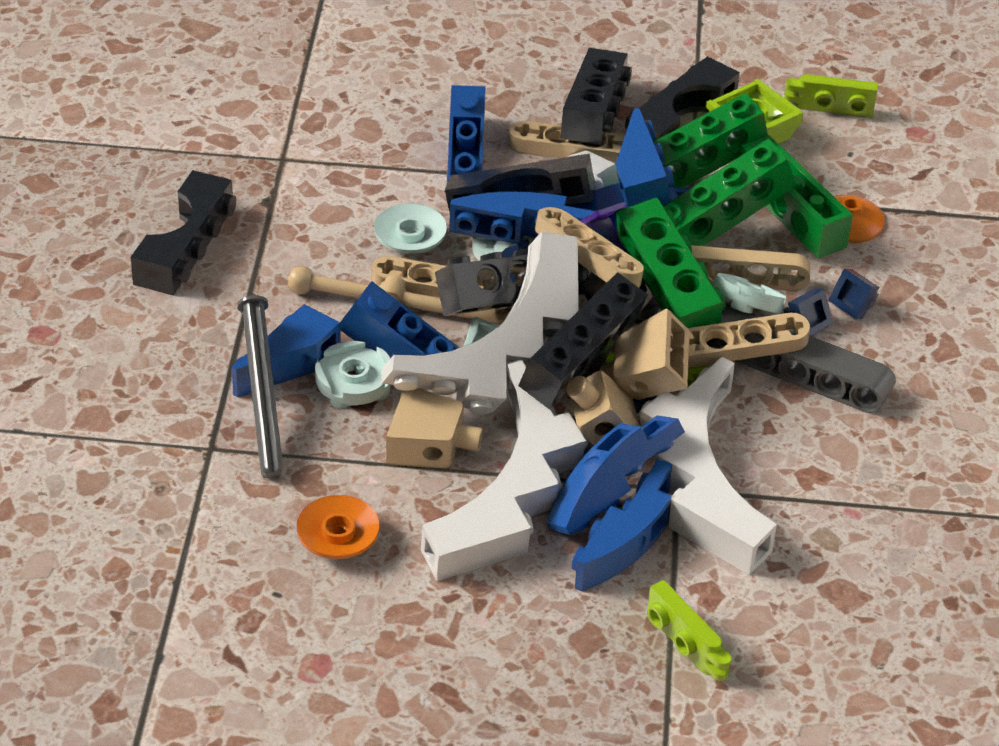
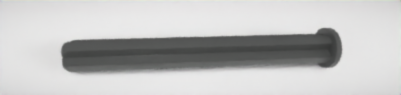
(262, 385)

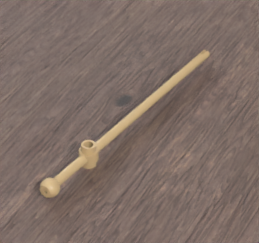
(302, 280)

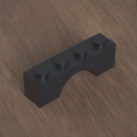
(688, 94)
(560, 176)
(167, 258)

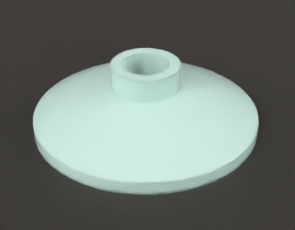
(410, 228)

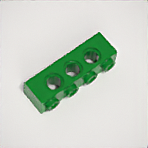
(712, 139)
(732, 194)
(809, 209)
(668, 263)

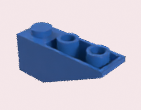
(466, 129)
(640, 164)
(391, 326)
(292, 348)

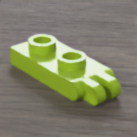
(832, 95)
(688, 631)

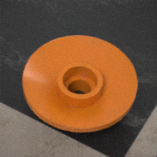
(866, 220)
(338, 527)

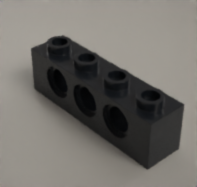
(595, 96)
(462, 294)
(582, 340)

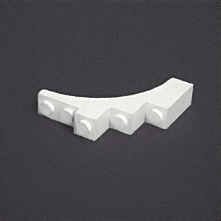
(480, 369)
(702, 499)
(499, 520)

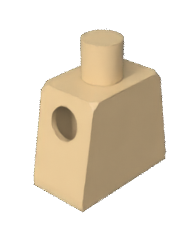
(651, 357)
(598, 402)
(429, 431)

